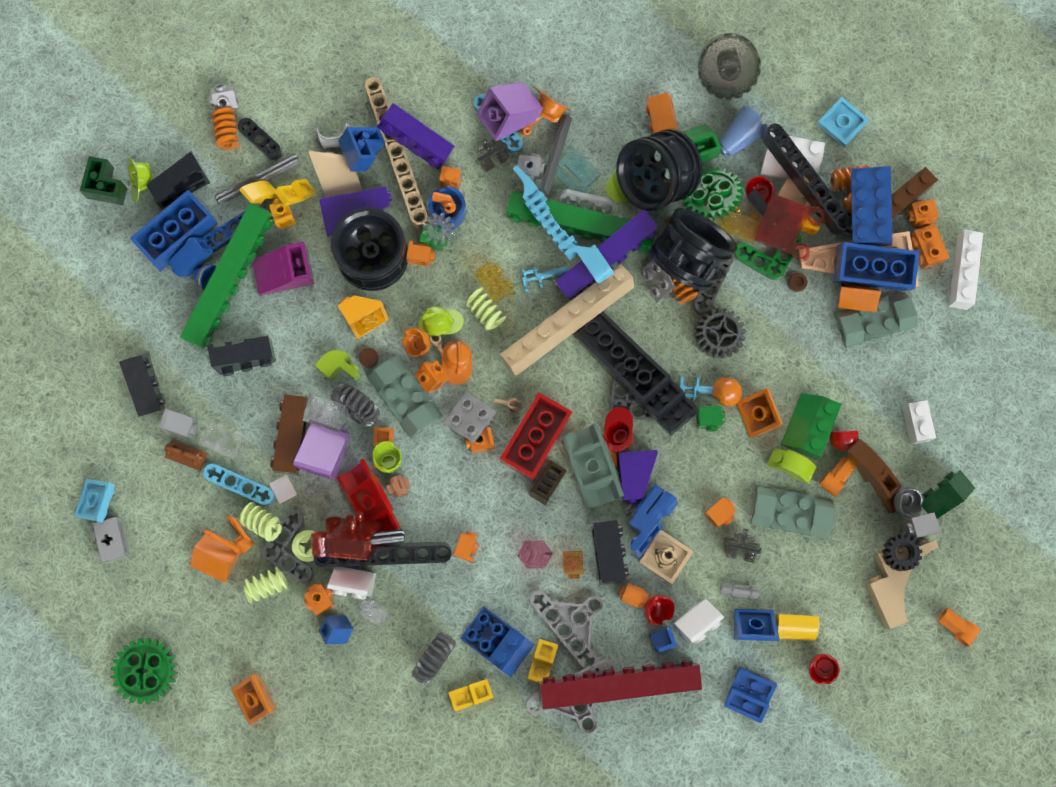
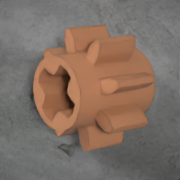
(398, 486)

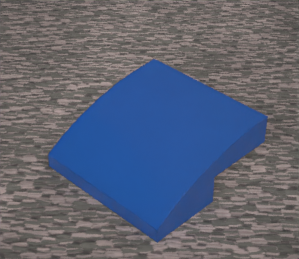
(750, 694)

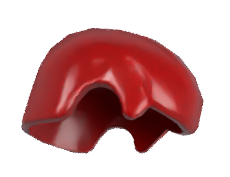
(762, 186)
(843, 439)
(659, 609)
(824, 669)

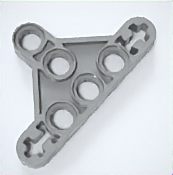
(565, 615)
(569, 711)

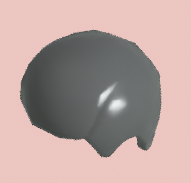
(908, 502)

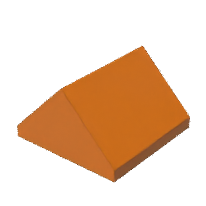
(859, 298)
(759, 413)
(214, 558)
(254, 698)

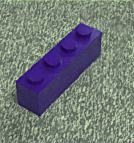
(415, 136)

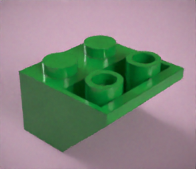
(705, 141)

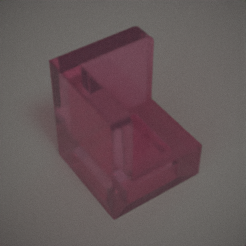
(534, 554)

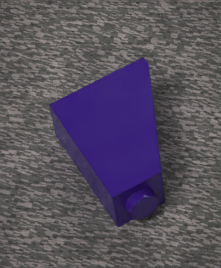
(635, 473)

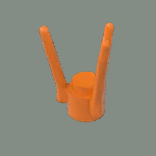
(243, 542)

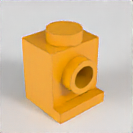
(283, 218)

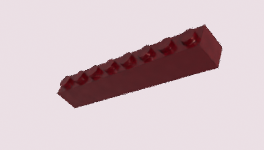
(619, 685)

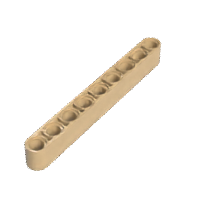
(398, 161)

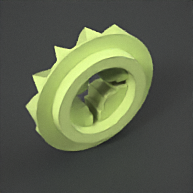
(300, 551)

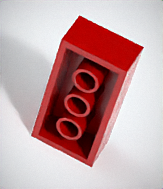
(535, 436)

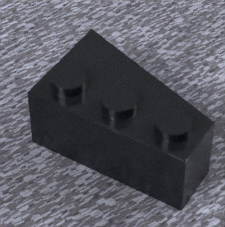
(177, 179)
(241, 356)
(142, 384)

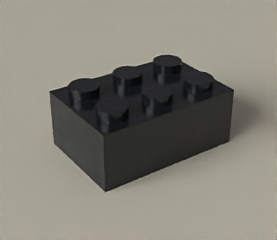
(609, 552)

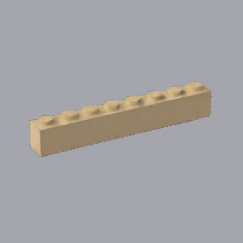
(567, 320)

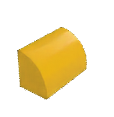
(797, 627)

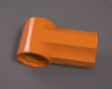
(835, 479)
(963, 630)

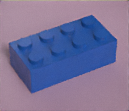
(871, 206)
(171, 229)
(876, 266)

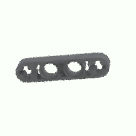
(717, 284)

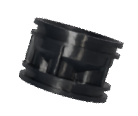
(644, 178)
(378, 224)
(692, 249)

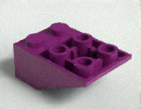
(283, 269)

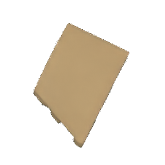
(334, 174)

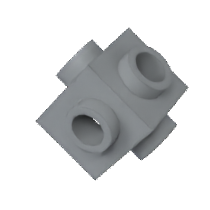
(224, 96)
(532, 166)

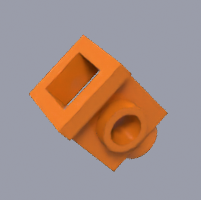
(450, 177)
(420, 254)
(486, 444)
(466, 546)

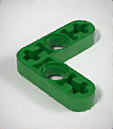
(768, 261)

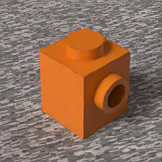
(721, 512)

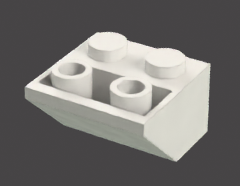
(352, 581)
(698, 621)

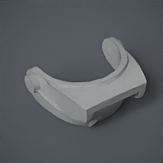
(329, 143)

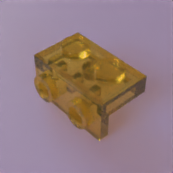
(741, 224)
(494, 281)

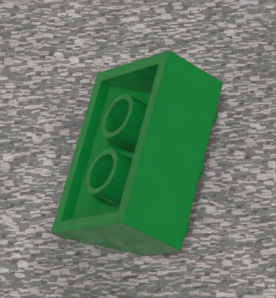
(811, 425)

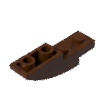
(876, 472)

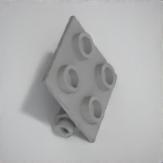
(657, 281)
(469, 417)

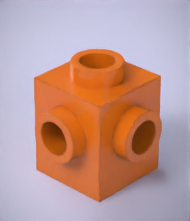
(922, 213)
(431, 376)
(324, 604)

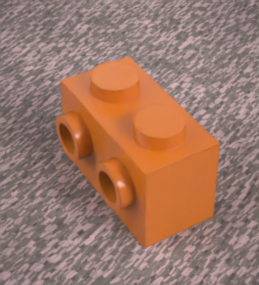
(661, 112)
(930, 245)

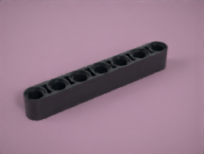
(797, 176)
(394, 558)

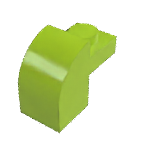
(335, 361)
(793, 464)

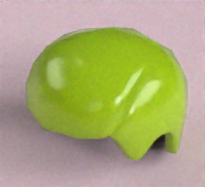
(386, 457)

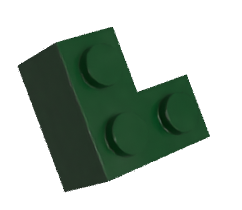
(98, 182)
(950, 493)

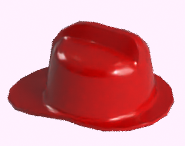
(618, 429)

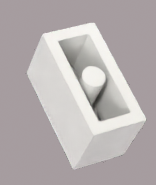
(918, 422)

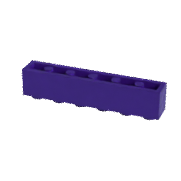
(613, 251)

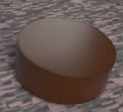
(797, 282)
(368, 357)

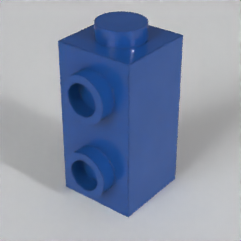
(190, 257)

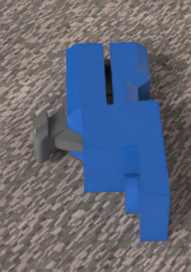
(648, 516)

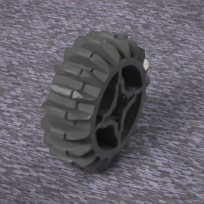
(712, 331)
(358, 405)
(433, 658)

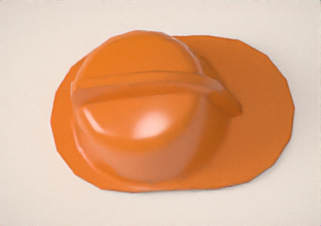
(551, 110)
(457, 362)

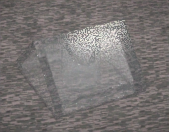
(325, 413)

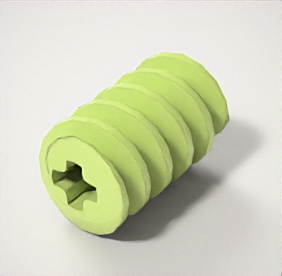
(483, 310)
(260, 522)
(265, 585)

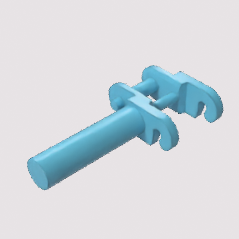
(541, 276)
(697, 388)

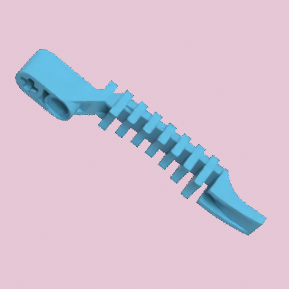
(537, 205)

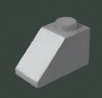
(178, 424)

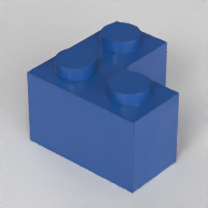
(361, 146)

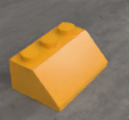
(362, 314)

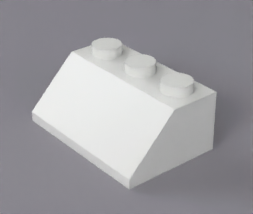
(811, 150)

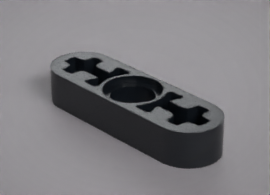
(258, 131)

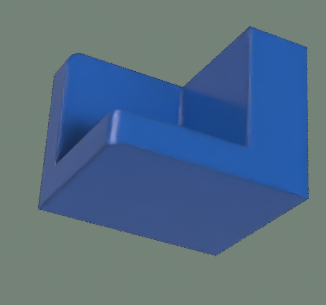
(335, 629)
(663, 639)

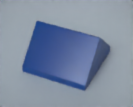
(755, 625)

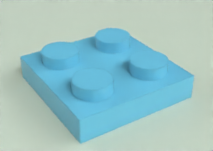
(842, 122)
(94, 500)

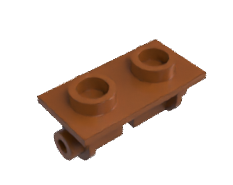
(185, 455)

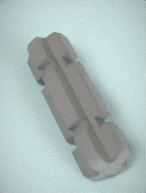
(739, 590)

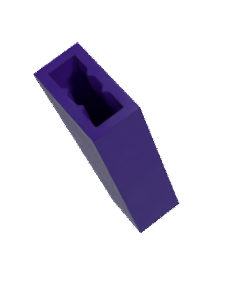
(338, 206)

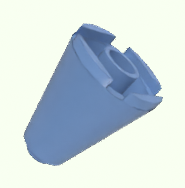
(742, 131)

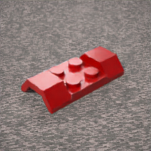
(368, 496)

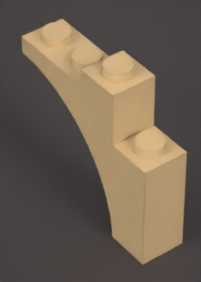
(889, 591)

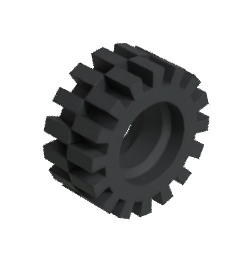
(912, 546)

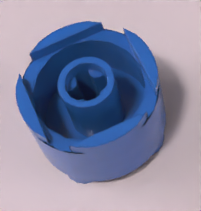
(458, 215)

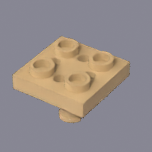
(667, 555)

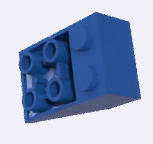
(497, 641)

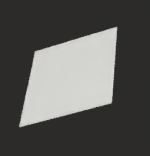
(283, 489)

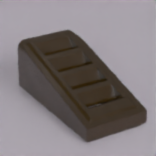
(539, 496)

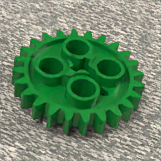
(712, 192)
(126, 668)

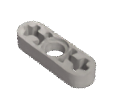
(592, 198)

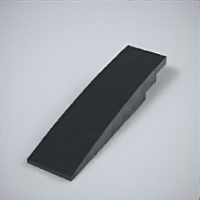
(647, 379)

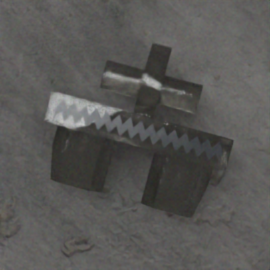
(500, 152)
(733, 545)

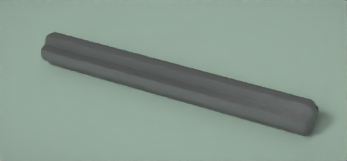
(555, 154)
(263, 175)

